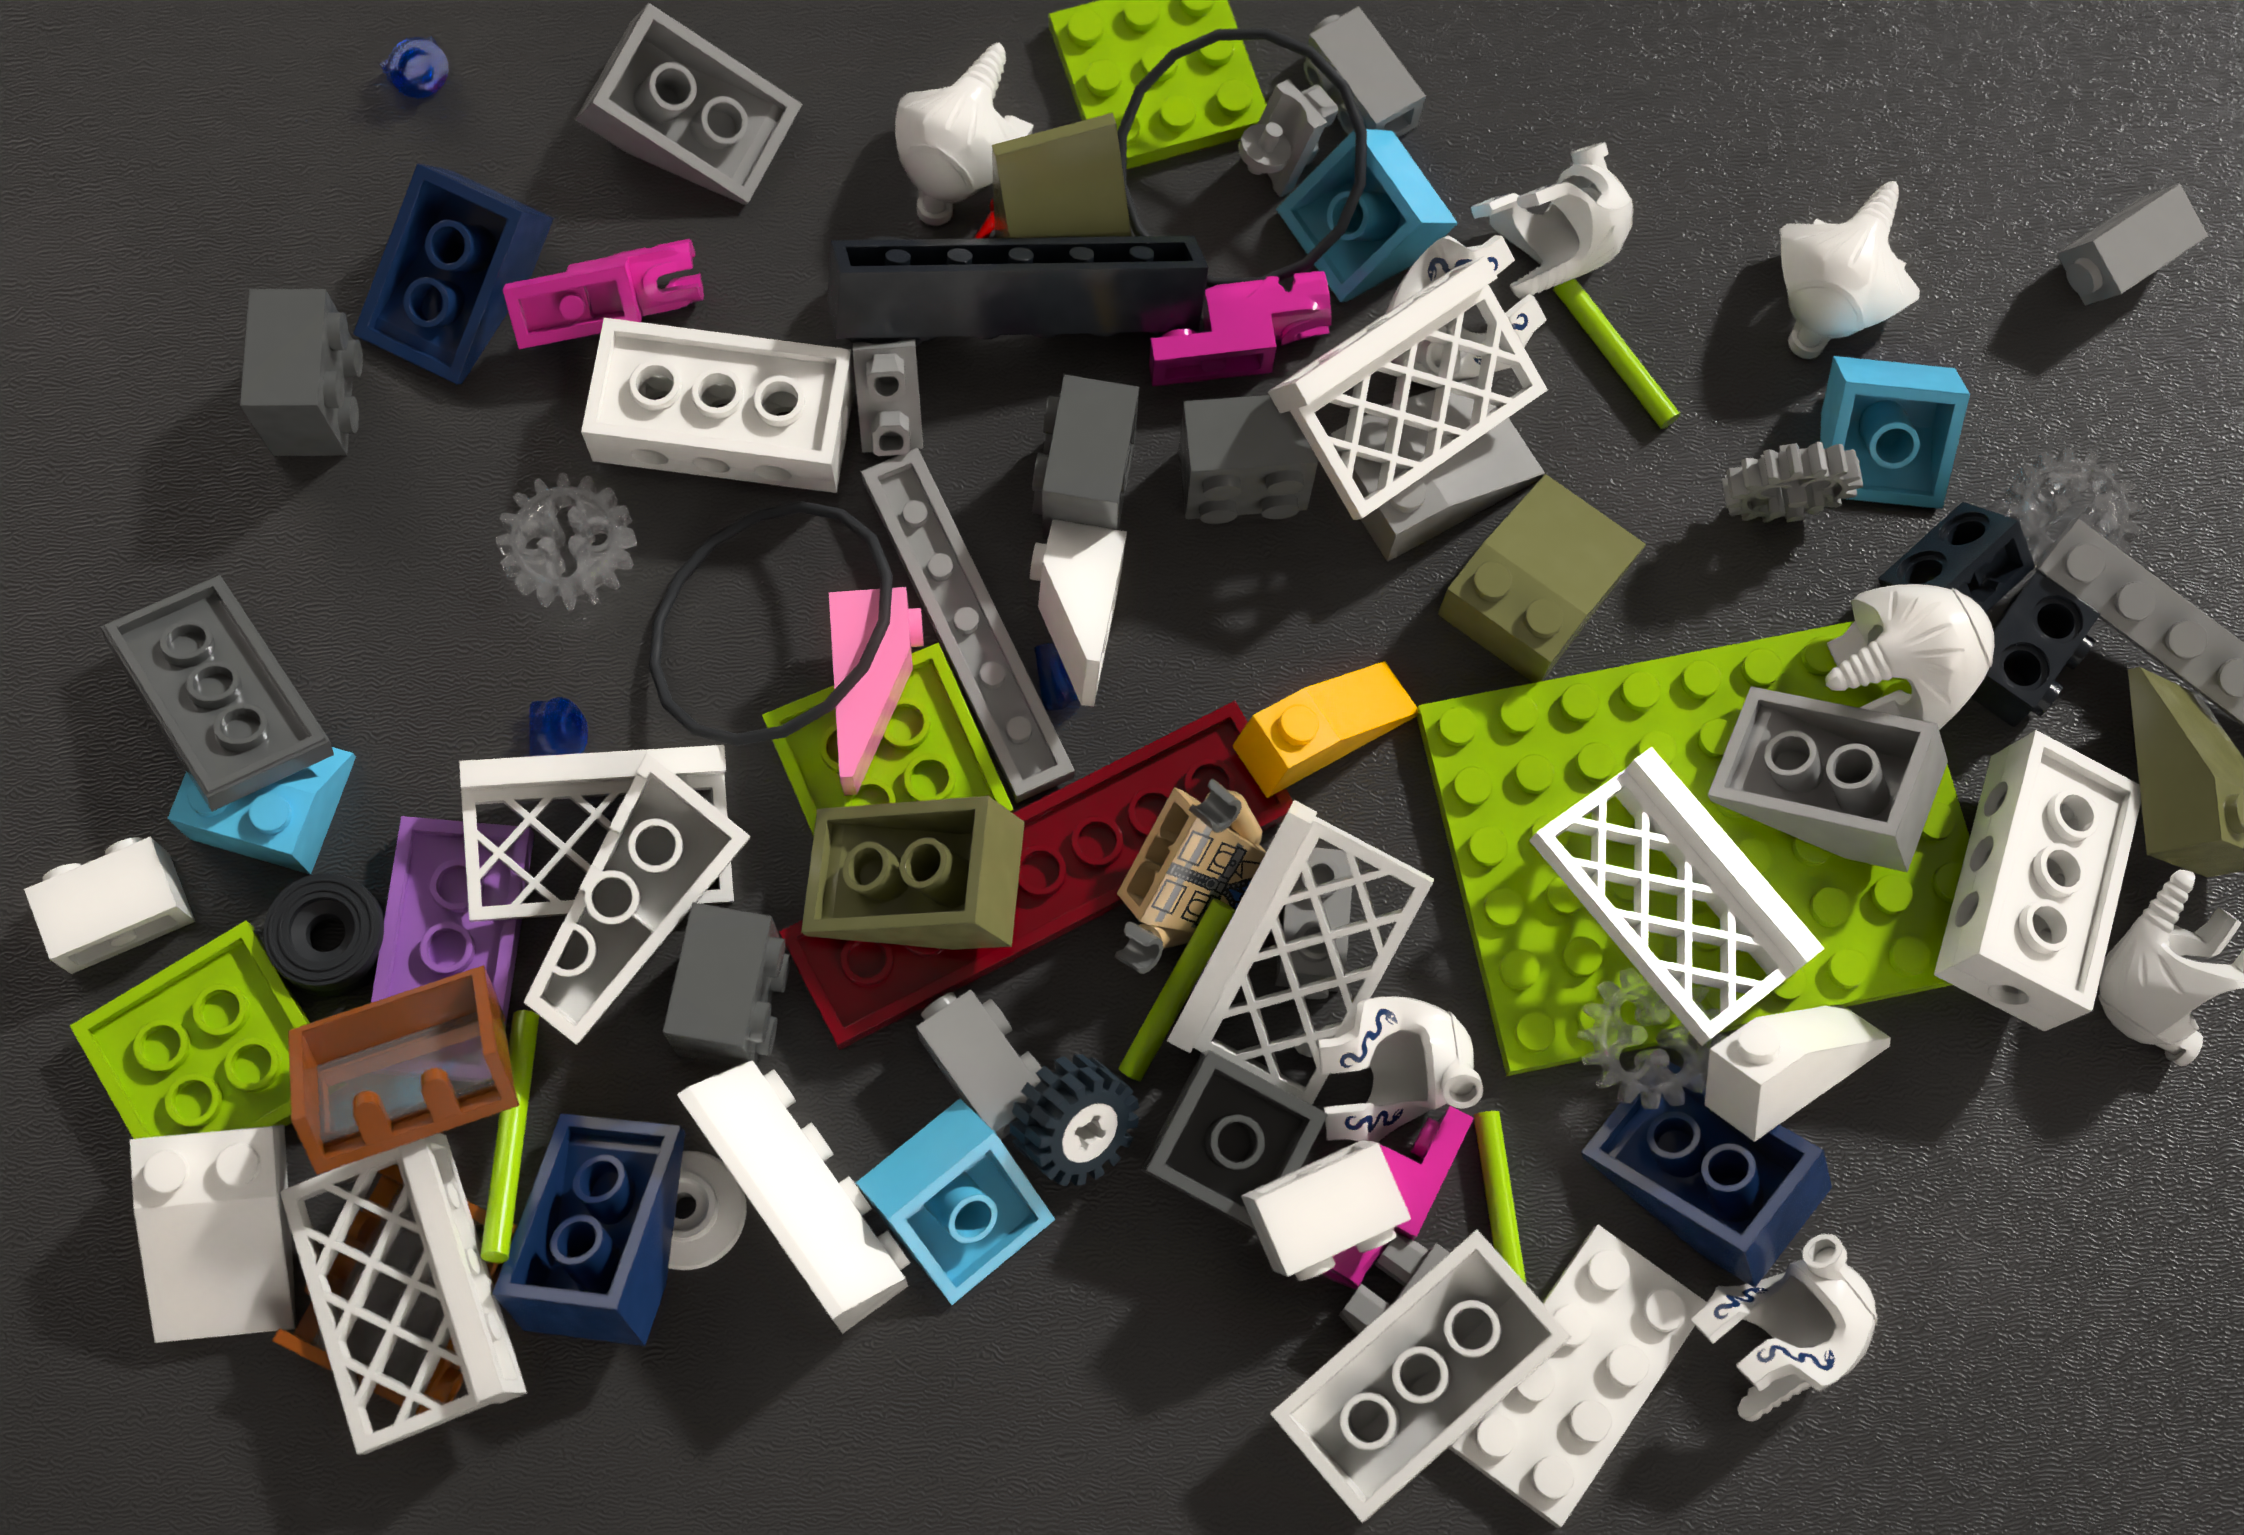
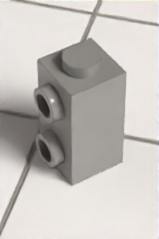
(1378, 80)
(2132, 245)
(1300, 920)
(977, 1058)

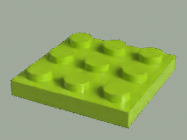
(1192, 105)
(923, 756)
(199, 1042)

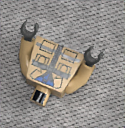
(1184, 863)

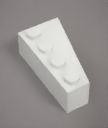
(641, 885)

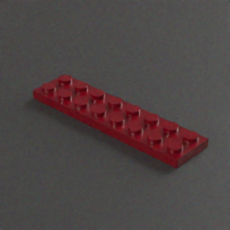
(1070, 872)

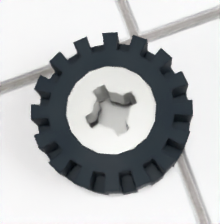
(1074, 1120)

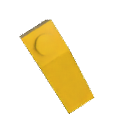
(1322, 725)

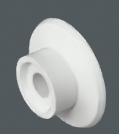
(717, 1216)

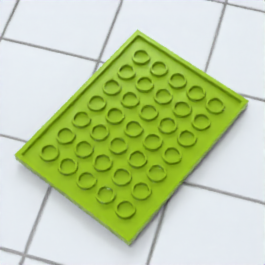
(1536, 749)

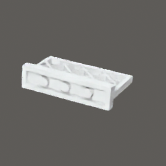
(1373, 351)
(574, 779)
(1707, 870)
(1259, 914)
(460, 1280)

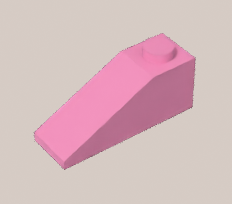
(871, 702)

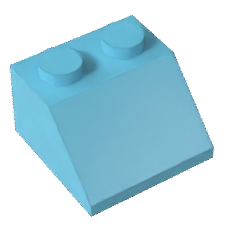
(1391, 223)
(1900, 424)
(275, 824)
(956, 1200)

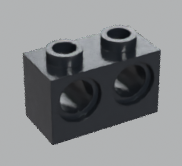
(1970, 552)
(2031, 652)

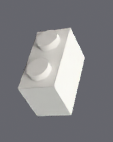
(108, 904)
(1326, 1210)

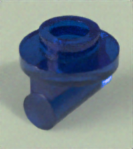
(416, 67)
(1053, 678)
(556, 728)

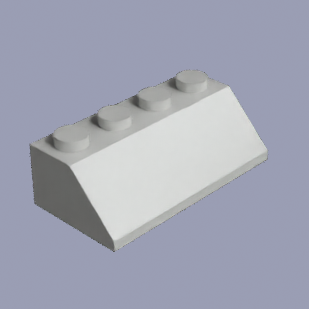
(796, 1192)
(1420, 1376)

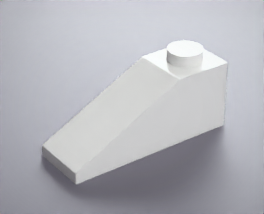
(1078, 596)
(1785, 1064)

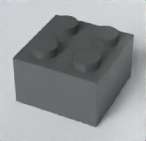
(300, 372)
(1085, 453)
(1243, 460)
(726, 987)
(1231, 1136)

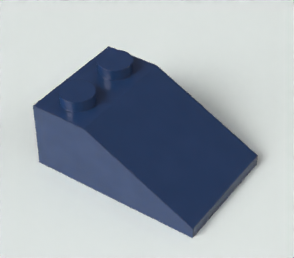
(447, 271)
(1712, 1182)
(596, 1231)

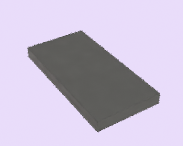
(217, 692)

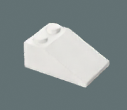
(214, 1232)

